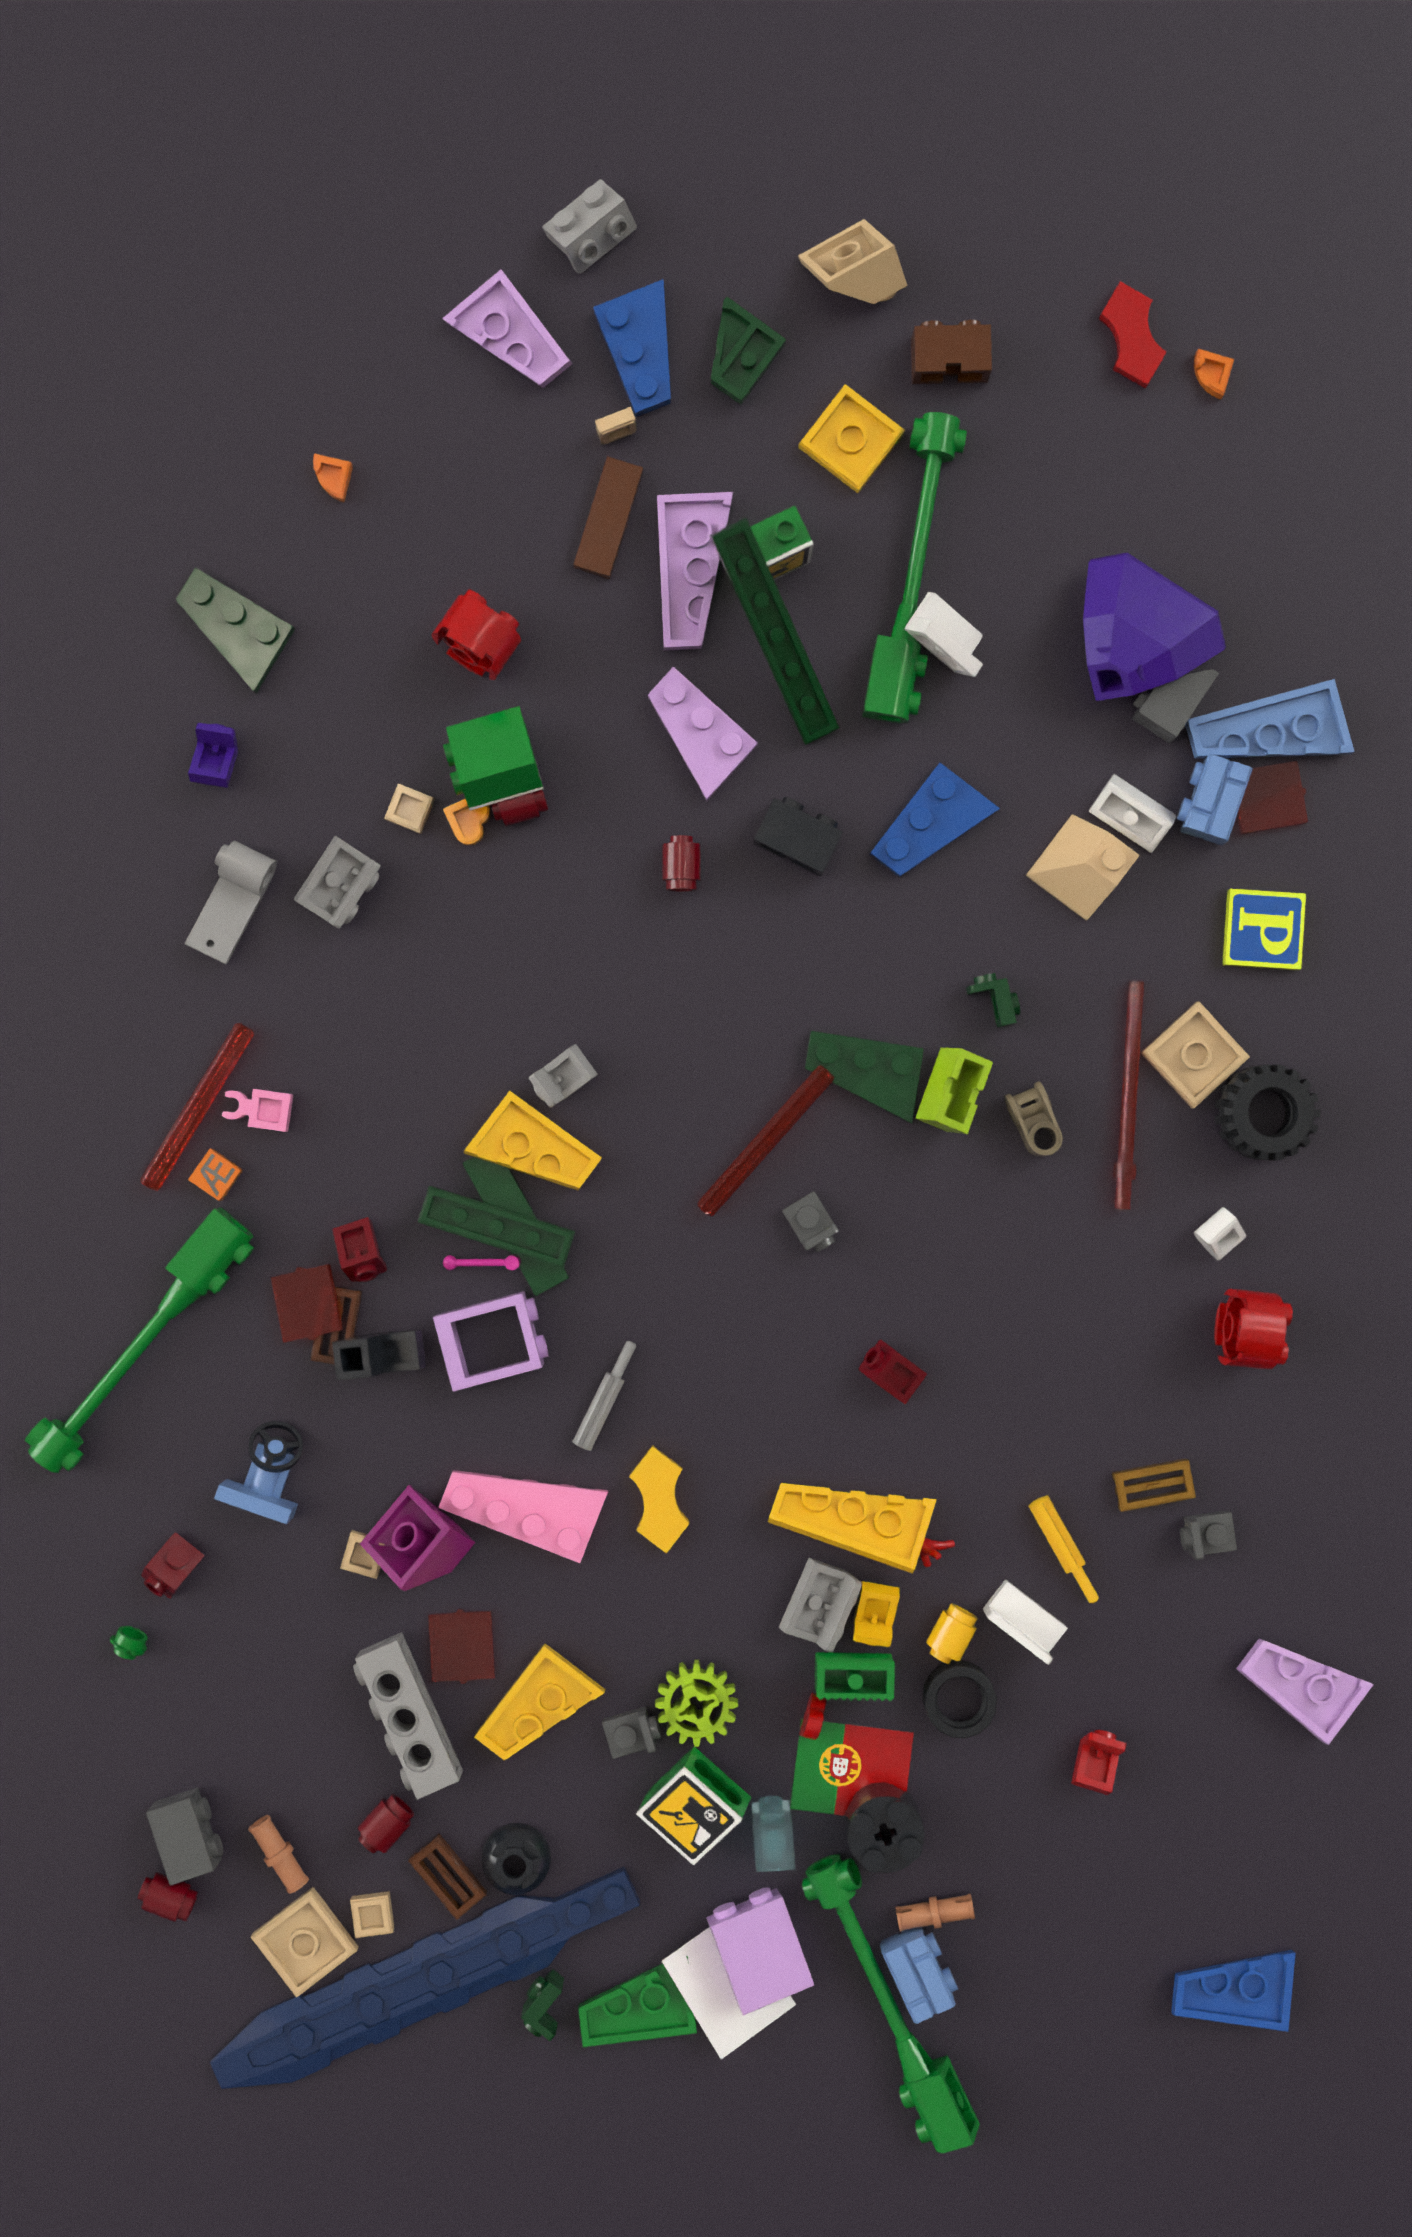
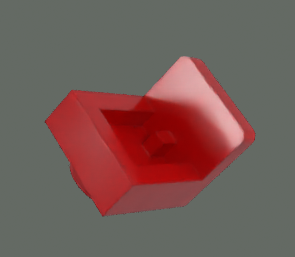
(1097, 1761)

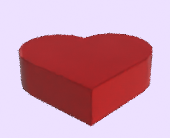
(813, 1717)

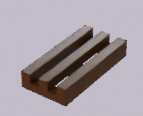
(341, 1294)
(460, 1868)

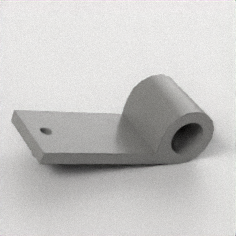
(233, 901)

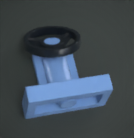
(265, 1476)

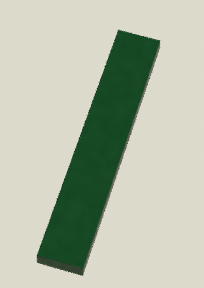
(774, 630)

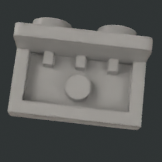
(590, 225)
(338, 883)
(821, 1604)

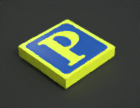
(1264, 929)

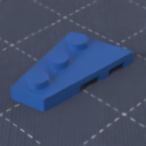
(638, 345)
(932, 819)
(1239, 1991)

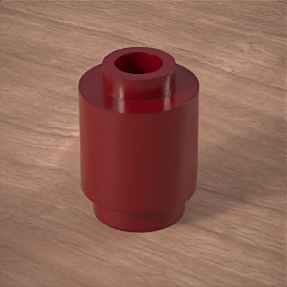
(520, 808)
(681, 864)
(385, 1824)
(167, 1901)

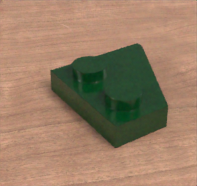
(742, 351)

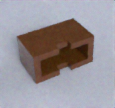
(951, 351)

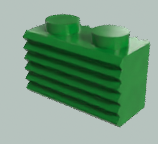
(854, 1676)

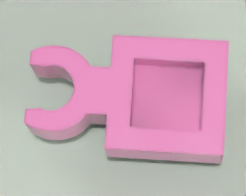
(265, 1109)

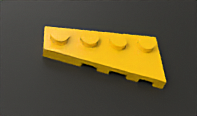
(865, 1524)

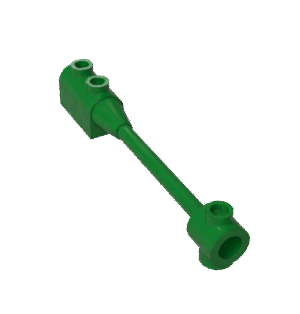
(898, 657)
(197, 1269)
(928, 2084)

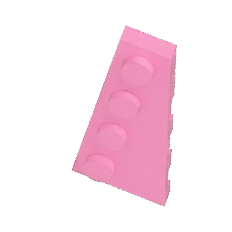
(536, 1512)

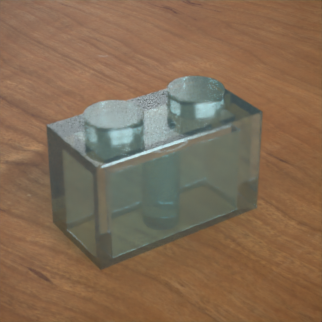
(773, 1834)

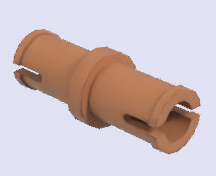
(278, 1854)
(935, 1912)

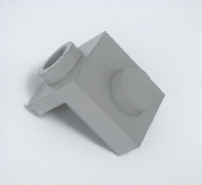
(562, 1076)

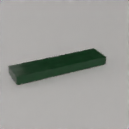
(499, 1188)
(496, 1226)

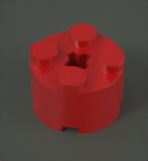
(478, 635)
(1252, 1329)

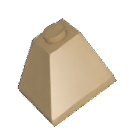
(857, 264)
(1082, 866)

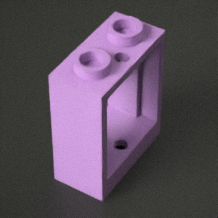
(452, 1348)

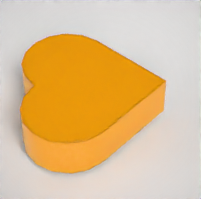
(467, 823)

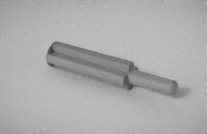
(603, 1400)

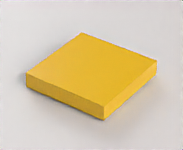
(851, 438)

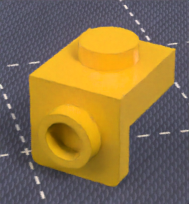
(875, 1614)

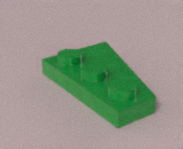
(636, 2011)

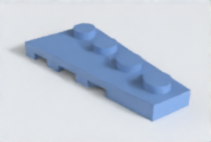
(1285, 724)

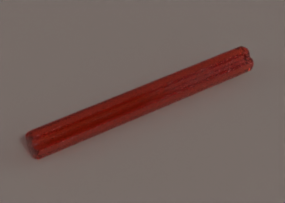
(197, 1106)
(765, 1140)

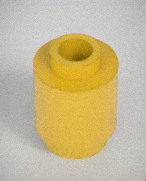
(952, 1634)

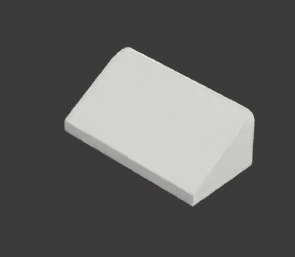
(1133, 813)

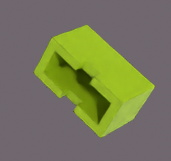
(954, 1090)

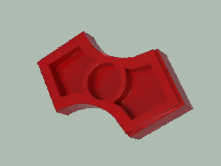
(1128, 320)

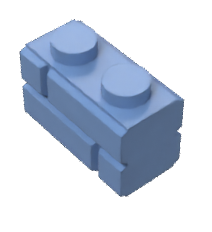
(1215, 799)
(918, 1974)

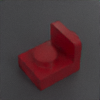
(359, 1250)
(892, 1371)

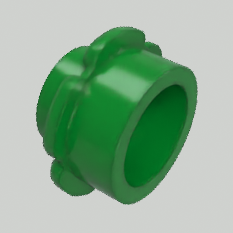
(129, 1642)

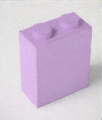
(759, 1950)

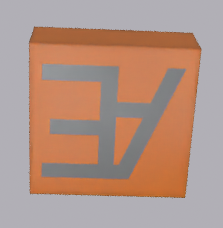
(215, 1174)

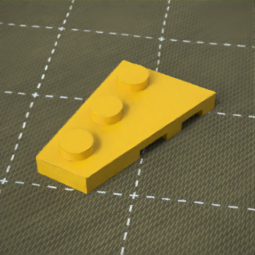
(532, 1144)

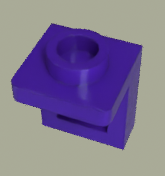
(213, 755)

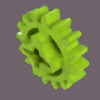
(710, 1695)

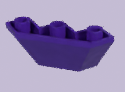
(1142, 628)

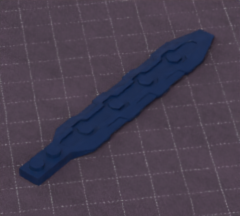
(416, 1983)

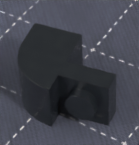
(378, 1354)

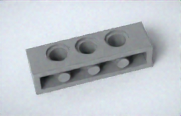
(417, 1774)

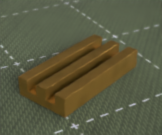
(1121, 1489)

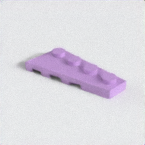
(689, 563)

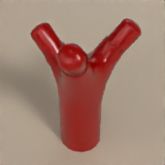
(930, 1548)

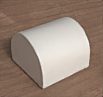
(1220, 1233)

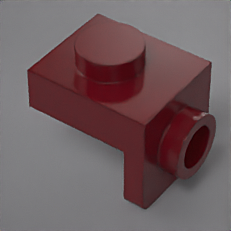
(171, 1566)

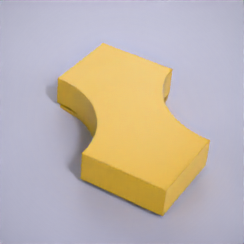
(662, 1518)

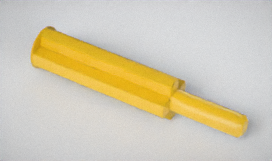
(1062, 1544)

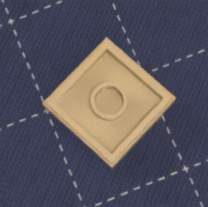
(1195, 1054)
(304, 1942)

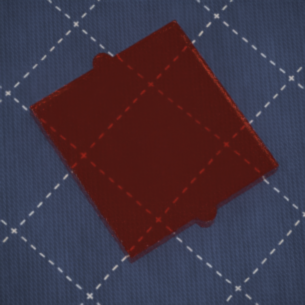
(1273, 799)
(306, 1303)
(461, 1646)

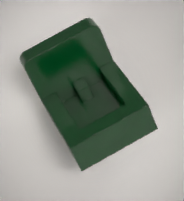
(1004, 1003)
(541, 1996)

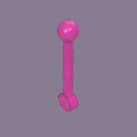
(511, 1262)

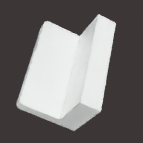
(946, 634)
(1024, 1620)

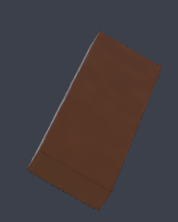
(608, 517)

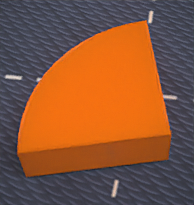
(1212, 372)
(333, 475)

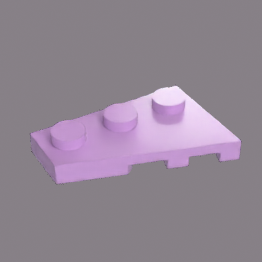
(509, 329)
(701, 731)
(1304, 1688)

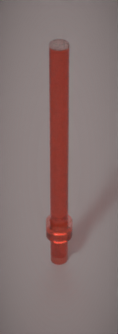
(1125, 1169)

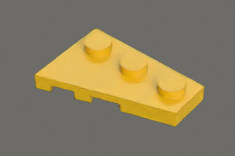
(539, 1699)

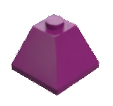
(417, 1540)

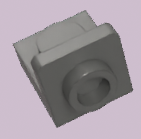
(811, 1222)
(1208, 1534)
(631, 1732)

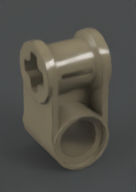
(1034, 1117)

